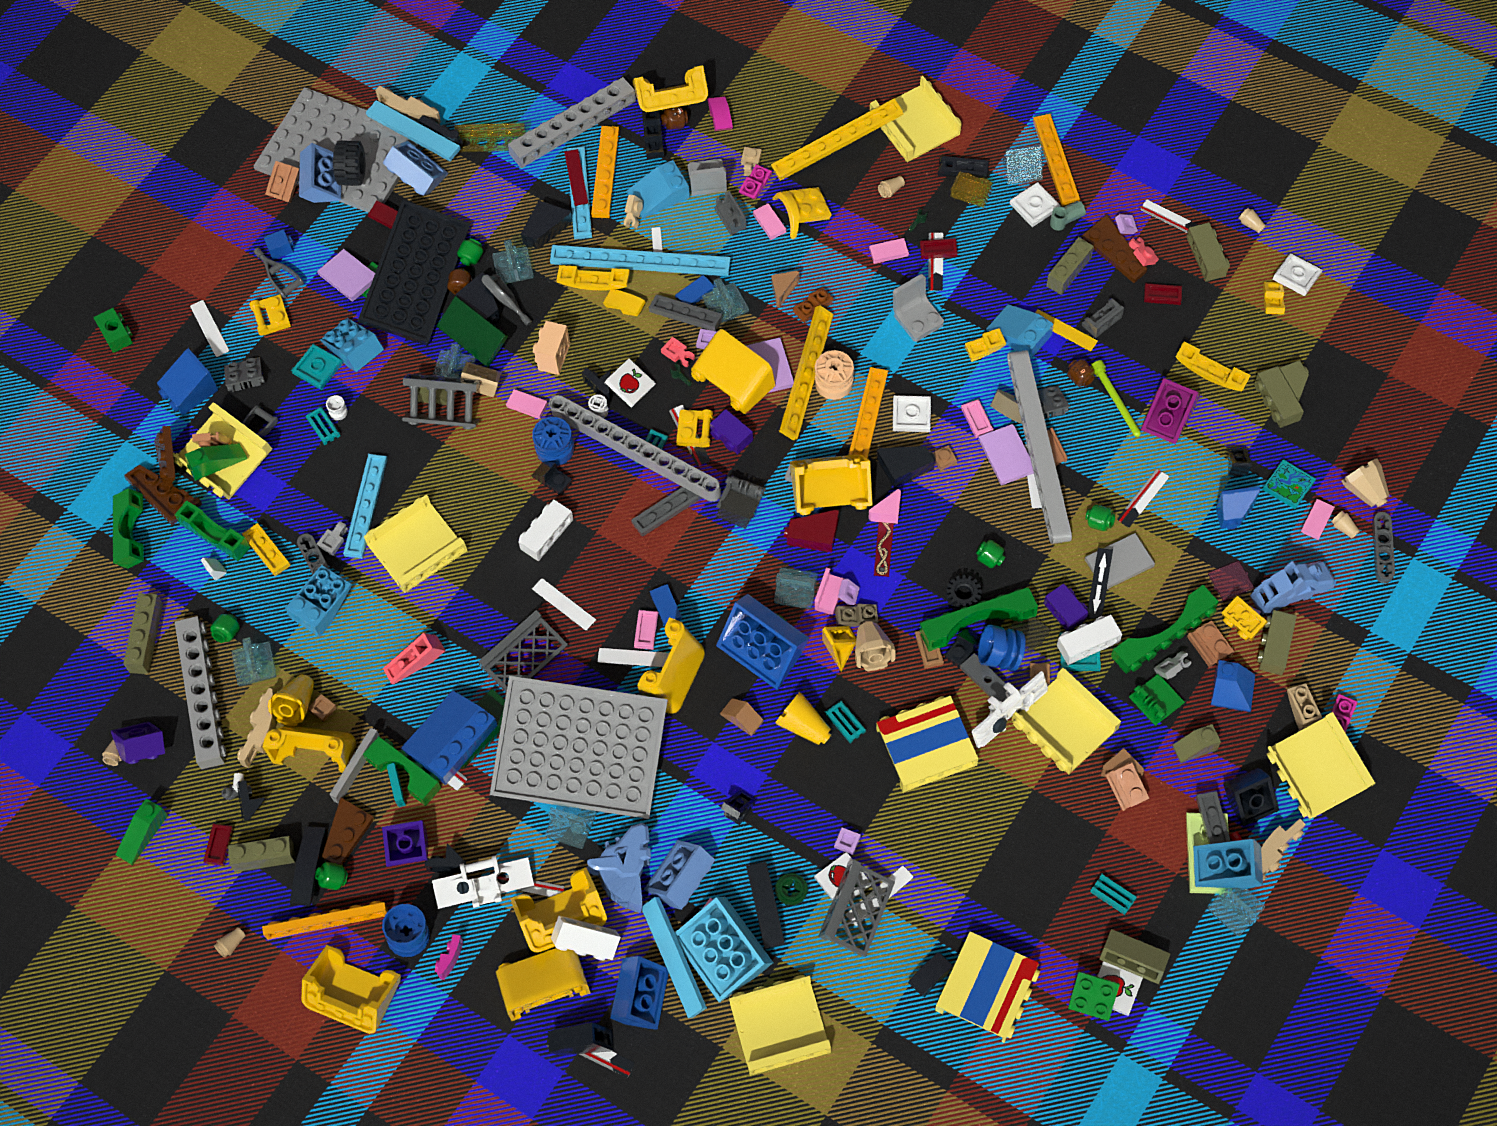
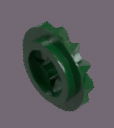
(786, 882)

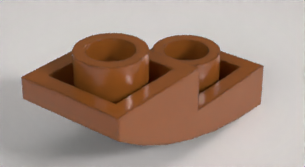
(806, 309)

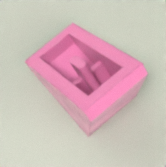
(887, 509)

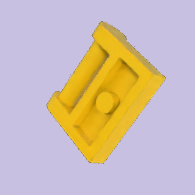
(276, 313)
(688, 428)

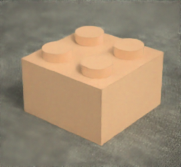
(551, 347)

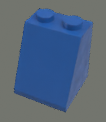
(186, 383)

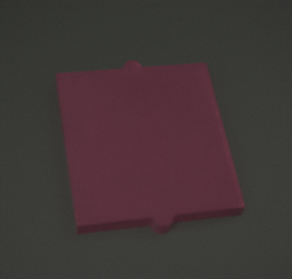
(1230, 580)

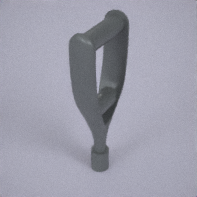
(276, 266)
(504, 295)
(271, 419)

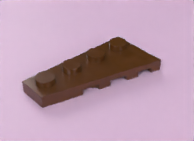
(1114, 248)
(163, 498)

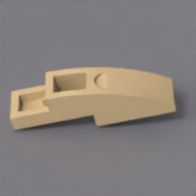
(410, 108)
(1303, 706)
(262, 723)
(1277, 844)

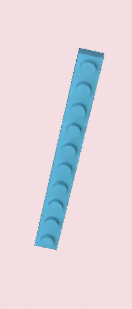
(640, 260)

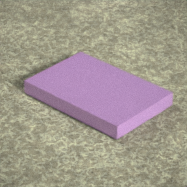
(347, 275)
(774, 354)
(1006, 454)

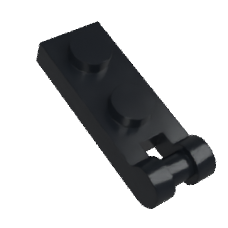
(442, 130)
(972, 166)

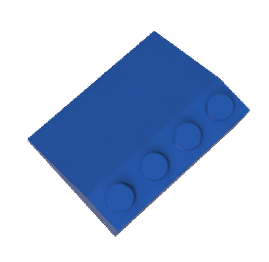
(761, 641)
(450, 736)

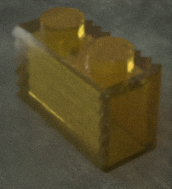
(971, 189)

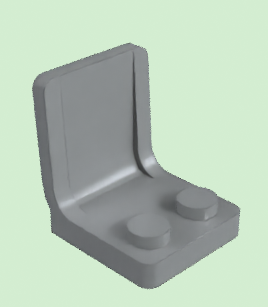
(707, 177)
(914, 310)

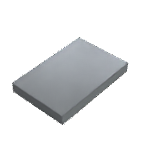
(1127, 560)

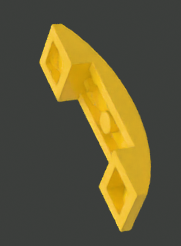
(592, 280)
(1211, 370)

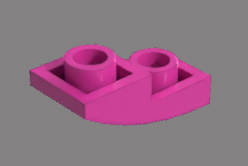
(720, 113)
(755, 182)
(1343, 710)
(447, 962)

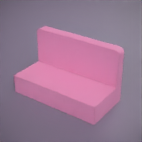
(827, 595)

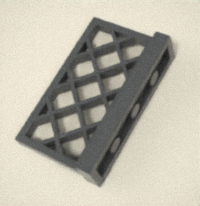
(515, 638)
(840, 902)

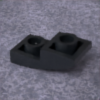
(930, 973)

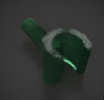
(919, 219)
(678, 374)

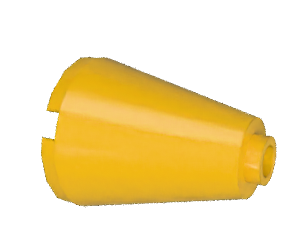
(292, 701)
(804, 720)

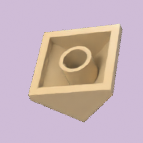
(488, 378)

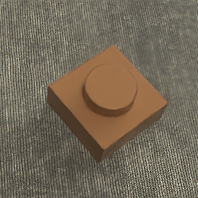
(944, 458)
(1035, 668)
(322, 708)

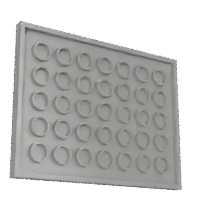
(324, 122)
(578, 747)

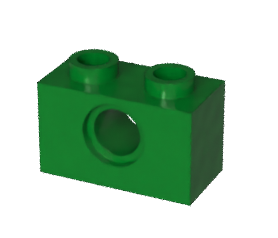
(117, 338)

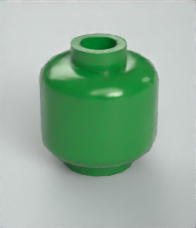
(470, 252)
(1100, 518)
(990, 553)
(224, 628)
(331, 876)

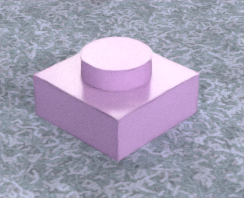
(1126, 224)
(704, 338)
(848, 592)
(847, 841)

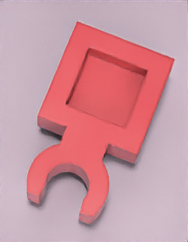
(1144, 254)
(676, 350)

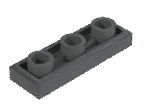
(981, 673)

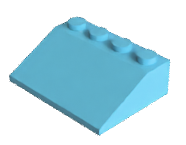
(722, 948)

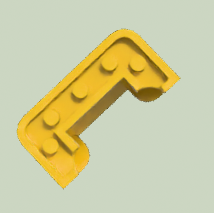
(692, 92)
(734, 371)
(831, 482)
(678, 670)
(284, 740)
(577, 903)
(540, 980)
(348, 992)

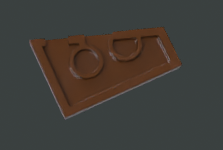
(164, 452)
(346, 831)

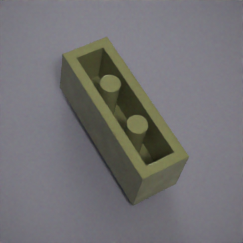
(1207, 251)
(1070, 266)
(1278, 397)
(1276, 642)
(261, 854)
(1135, 956)

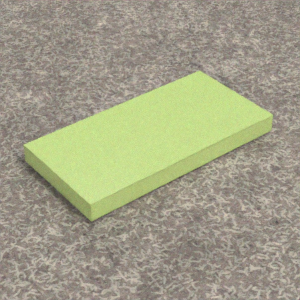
(1195, 837)

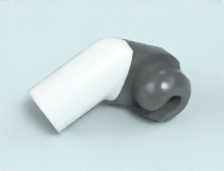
(231, 792)

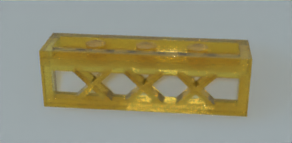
(489, 133)

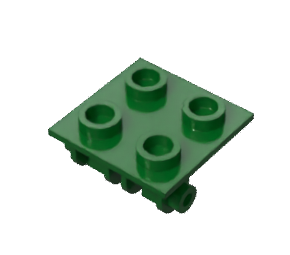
(1156, 699)
(1093, 996)

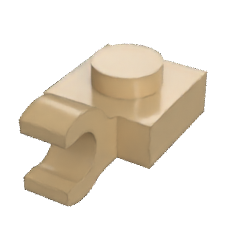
(750, 158)
(633, 208)

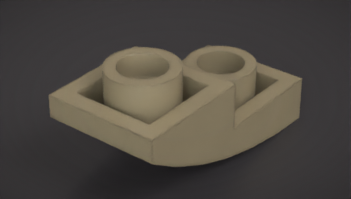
(1006, 405)
(855, 615)

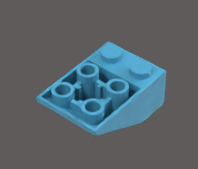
(352, 344)
(318, 600)

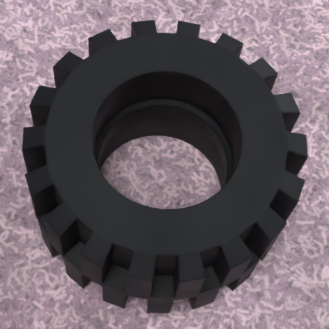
(349, 163)

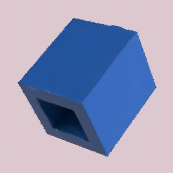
(279, 244)

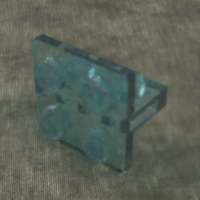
(1023, 164)
(513, 263)
(725, 300)
(451, 362)
(795, 588)
(253, 662)
(570, 825)
(1236, 909)

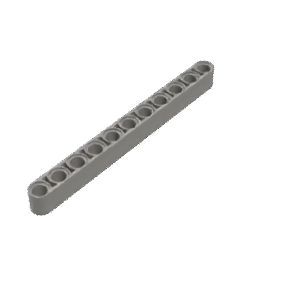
(1039, 447)
(638, 454)

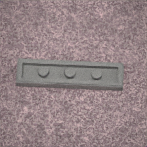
(353, 767)

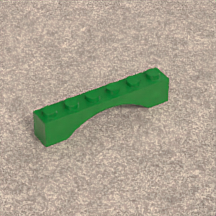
(1013, 606)
(1134, 651)

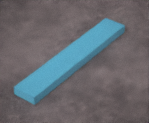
(413, 130)
(581, 213)
(365, 505)
(673, 957)

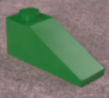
(213, 459)
(141, 831)

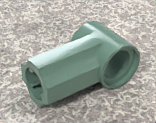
(1067, 214)

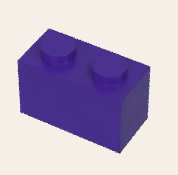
(731, 432)
(1066, 607)

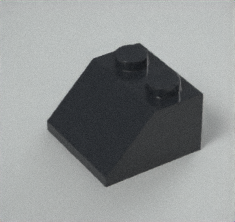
(1251, 796)

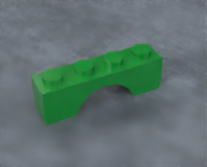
(126, 509)
(200, 524)
(421, 784)

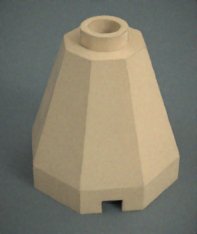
(1368, 484)
(873, 647)

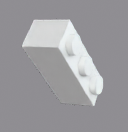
(545, 530)
(1089, 639)
(585, 938)

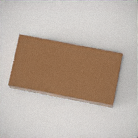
(931, 658)

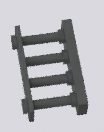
(450, 385)

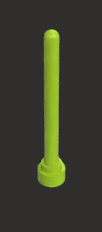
(1099, 368)

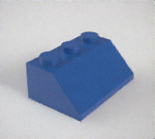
(639, 993)

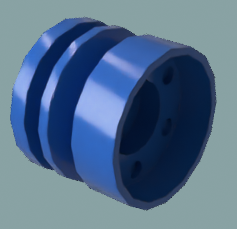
(553, 440)
(1001, 648)
(405, 919)

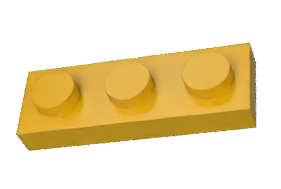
(266, 549)

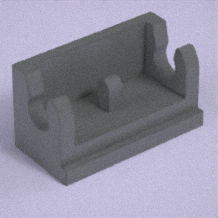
(730, 214)
(1103, 318)

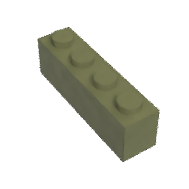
(143, 633)

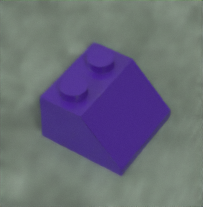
(138, 742)
(405, 843)

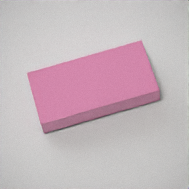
(769, 221)
(888, 250)
(526, 404)
(976, 418)
(1317, 519)
(646, 629)

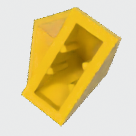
(839, 642)

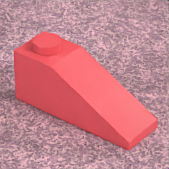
(414, 657)

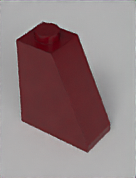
(813, 531)

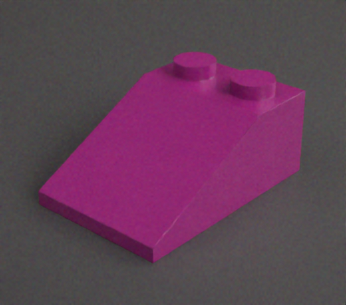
(1170, 411)

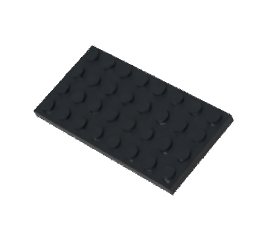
(413, 273)

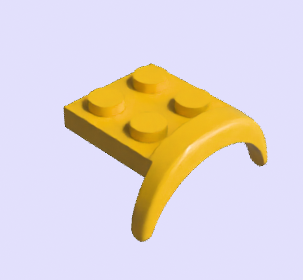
(803, 206)

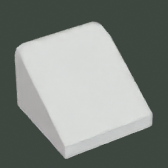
(214, 567)

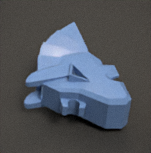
(1307, 581)
(620, 879)

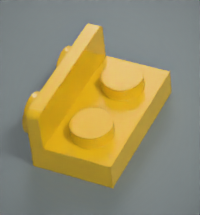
(1243, 618)

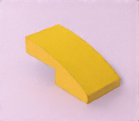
(1273, 298)
(624, 301)
(988, 344)

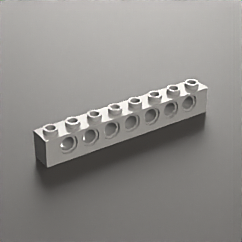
(571, 122)
(185, 631)

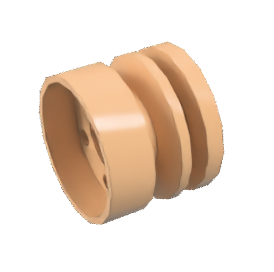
(834, 374)

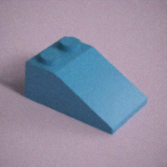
(660, 189)
(1022, 329)
(1228, 864)

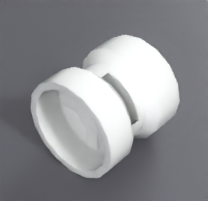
(598, 405)
(336, 407)

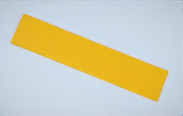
(1069, 332)

